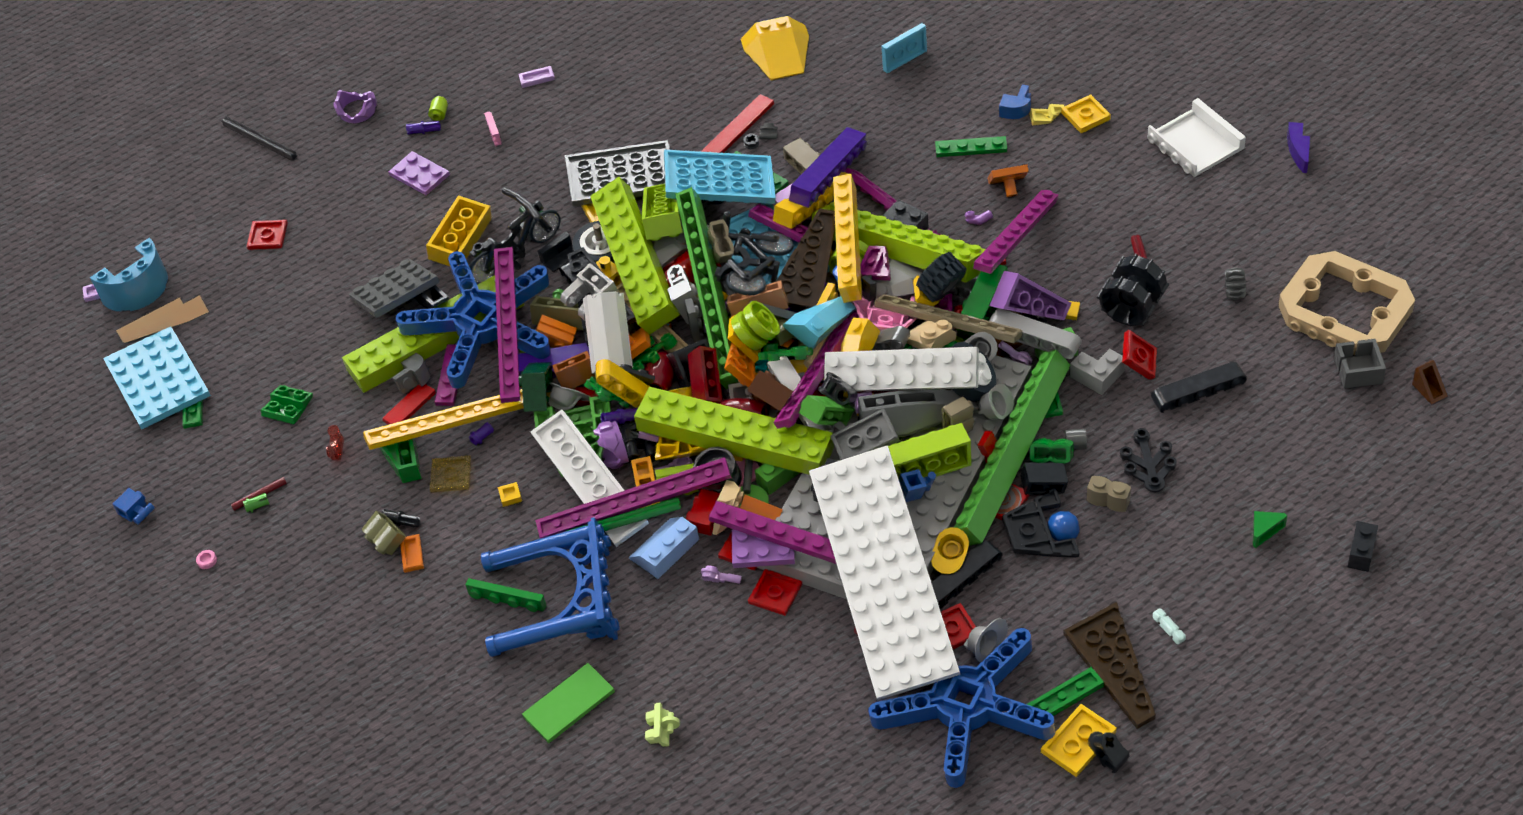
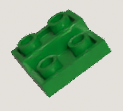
(286, 404)

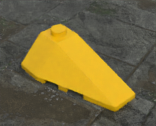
(859, 337)

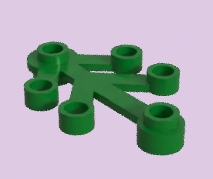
(772, 353)
(650, 355)
(604, 394)

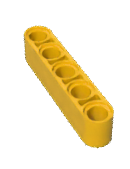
(620, 382)

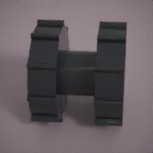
(1133, 290)

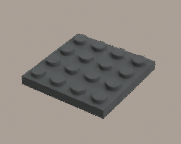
(393, 288)

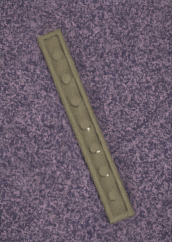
(957, 320)

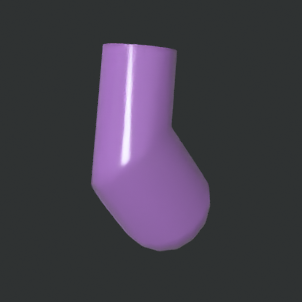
(971, 218)

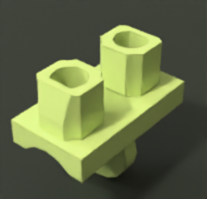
(664, 725)

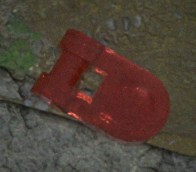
(336, 443)

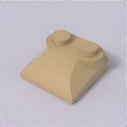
(932, 335)
(730, 495)

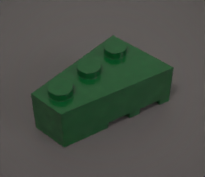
(536, 385)

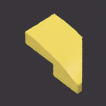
(1045, 116)

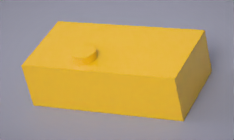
(459, 229)

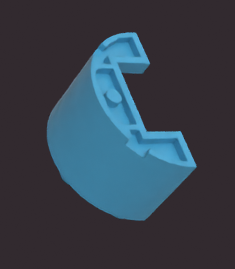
(135, 285)

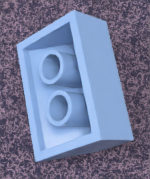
(666, 546)

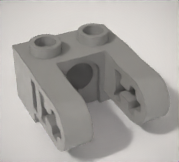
(588, 281)
(681, 290)

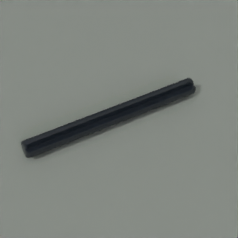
(259, 138)

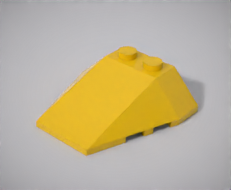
(777, 46)

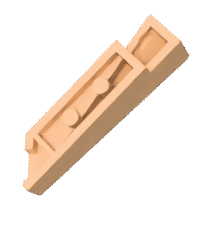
(162, 318)

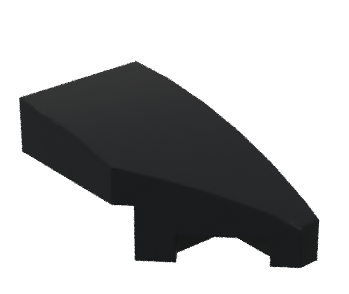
(868, 288)

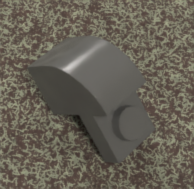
(414, 373)

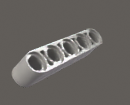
(1039, 334)

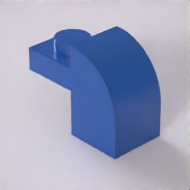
(1016, 106)

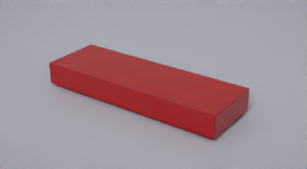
(409, 404)

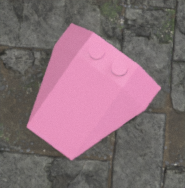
(880, 317)

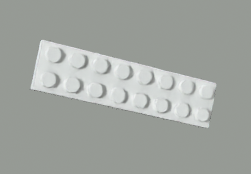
(906, 368)
(581, 467)

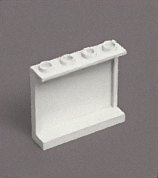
(1197, 139)

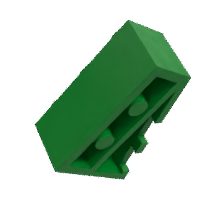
(403, 460)

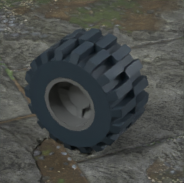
(941, 276)

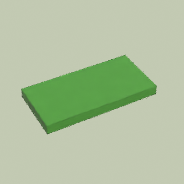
(568, 702)

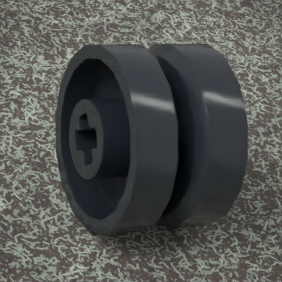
(715, 453)

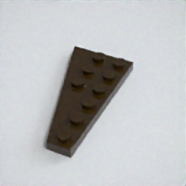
(808, 265)
(1108, 650)

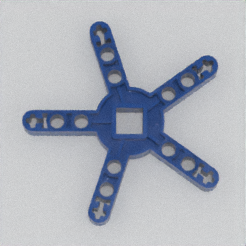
(472, 332)
(964, 718)

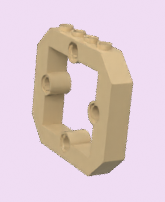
(1306, 287)

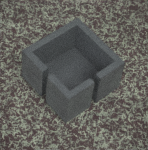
(1364, 368)

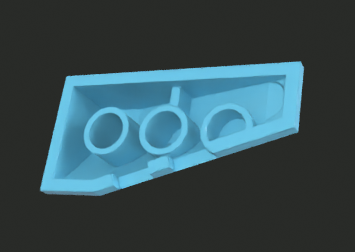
(818, 321)

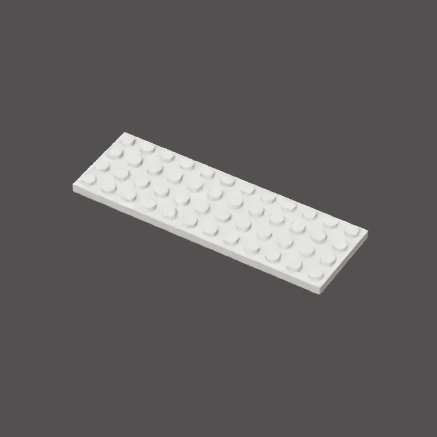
(883, 573)

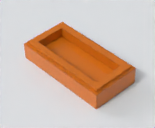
(412, 553)

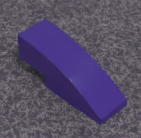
(1298, 145)

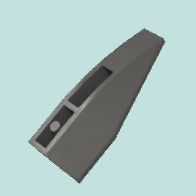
(909, 409)

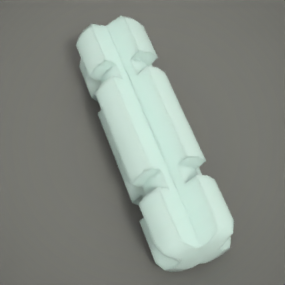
(1169, 626)

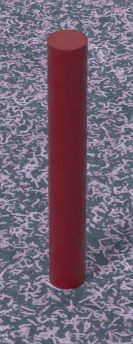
(267, 489)

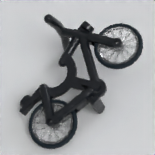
(540, 229)
(752, 282)

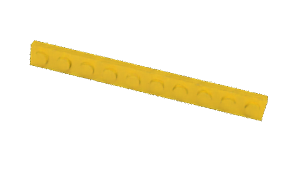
(439, 421)

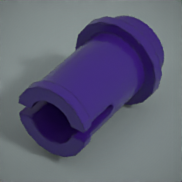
(480, 434)

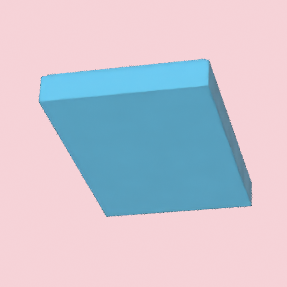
(904, 48)

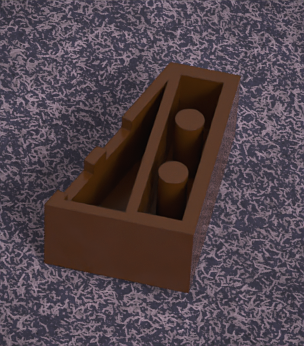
(769, 391)

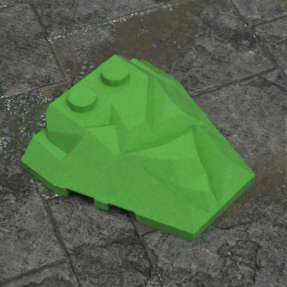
(584, 418)

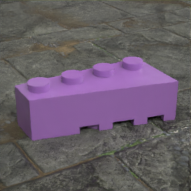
(1026, 296)

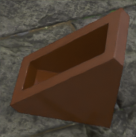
(1429, 383)

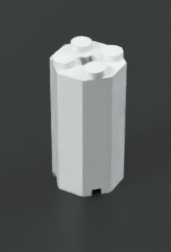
(607, 328)

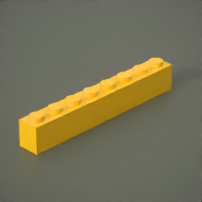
(847, 238)

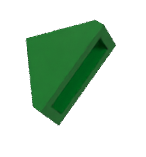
(1266, 525)

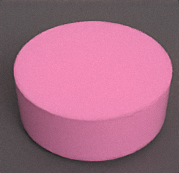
(206, 559)

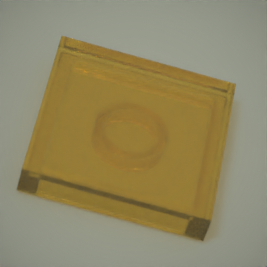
(450, 474)

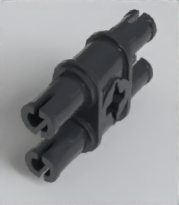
(633, 443)

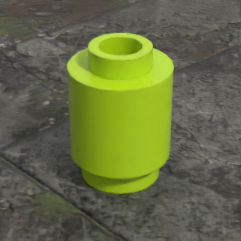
(438, 108)

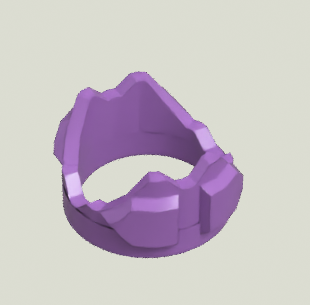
(367, 110)
(613, 444)

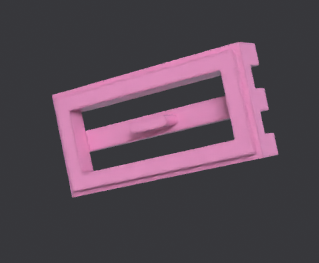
(493, 129)

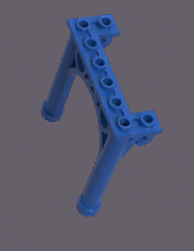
(593, 619)

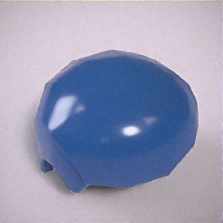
(1063, 526)

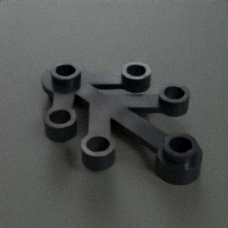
(1148, 463)

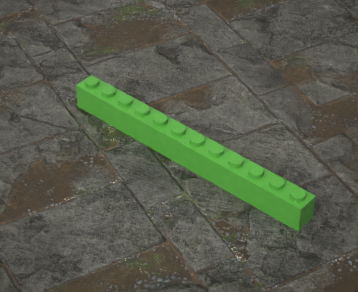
(708, 289)
(1012, 446)

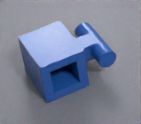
(915, 485)
(132, 506)

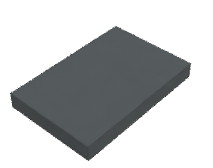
(865, 435)

